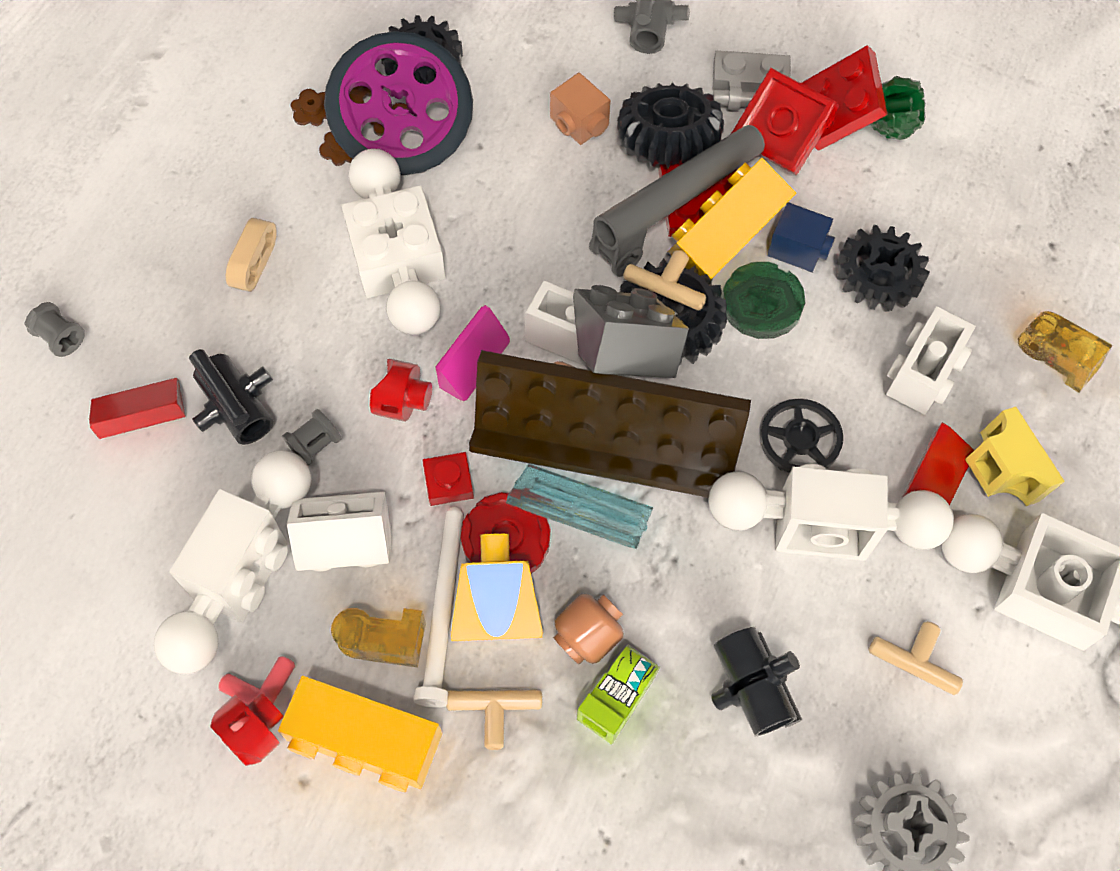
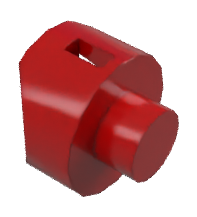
(401, 391)
(247, 728)

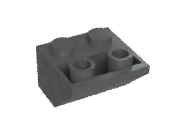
(627, 332)

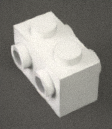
(934, 353)

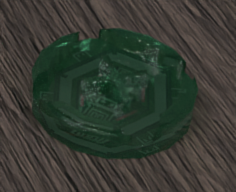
(763, 300)

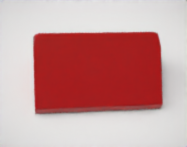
(136, 408)
(941, 464)

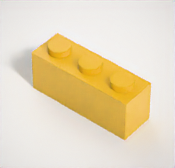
(732, 218)
(360, 734)

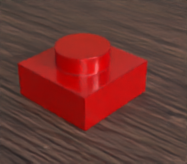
(448, 479)

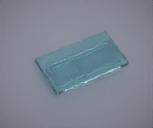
(580, 506)

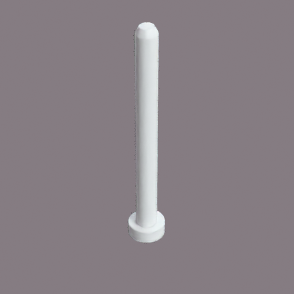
(432, 693)

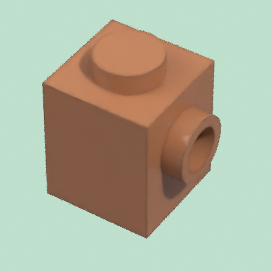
(579, 109)

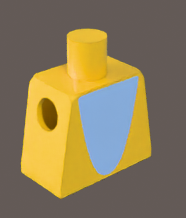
(495, 596)

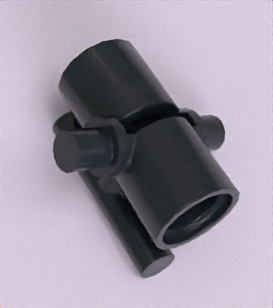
(231, 397)
(756, 681)

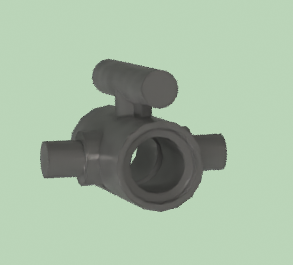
(650, 22)

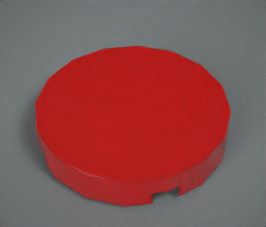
(492, 515)

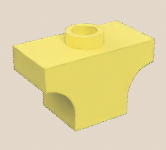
(1013, 460)

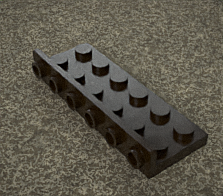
(605, 424)

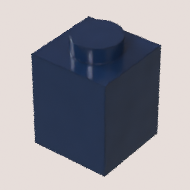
(801, 237)

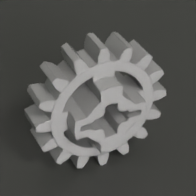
(915, 808)

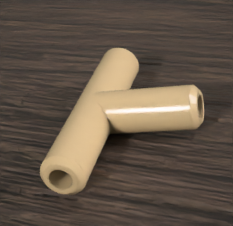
(667, 283)
(917, 660)
(494, 705)

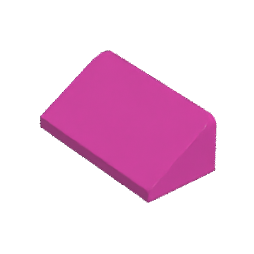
(458, 366)

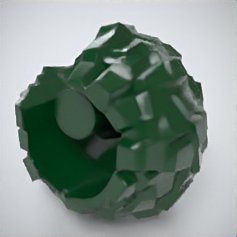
(904, 108)

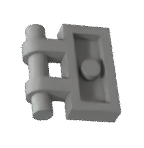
(741, 73)

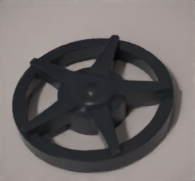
(801, 434)

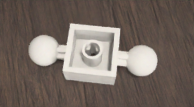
(394, 242)
(831, 511)
(230, 561)
(1054, 577)

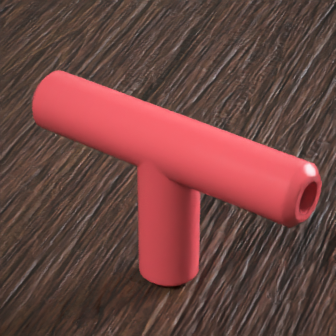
(270, 688)

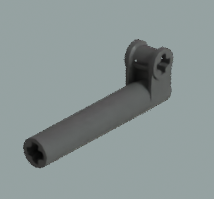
(623, 228)

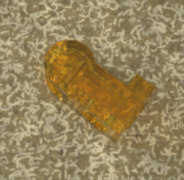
(1064, 348)
(380, 638)

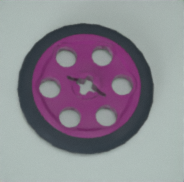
(409, 52)

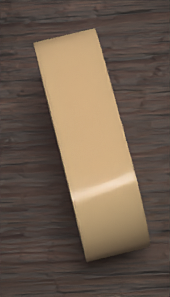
(251, 254)

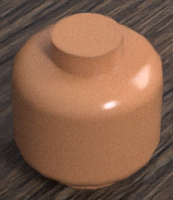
(589, 628)

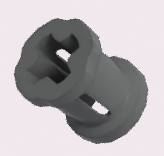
(53, 328)
(312, 436)

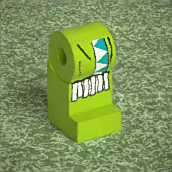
(617, 694)

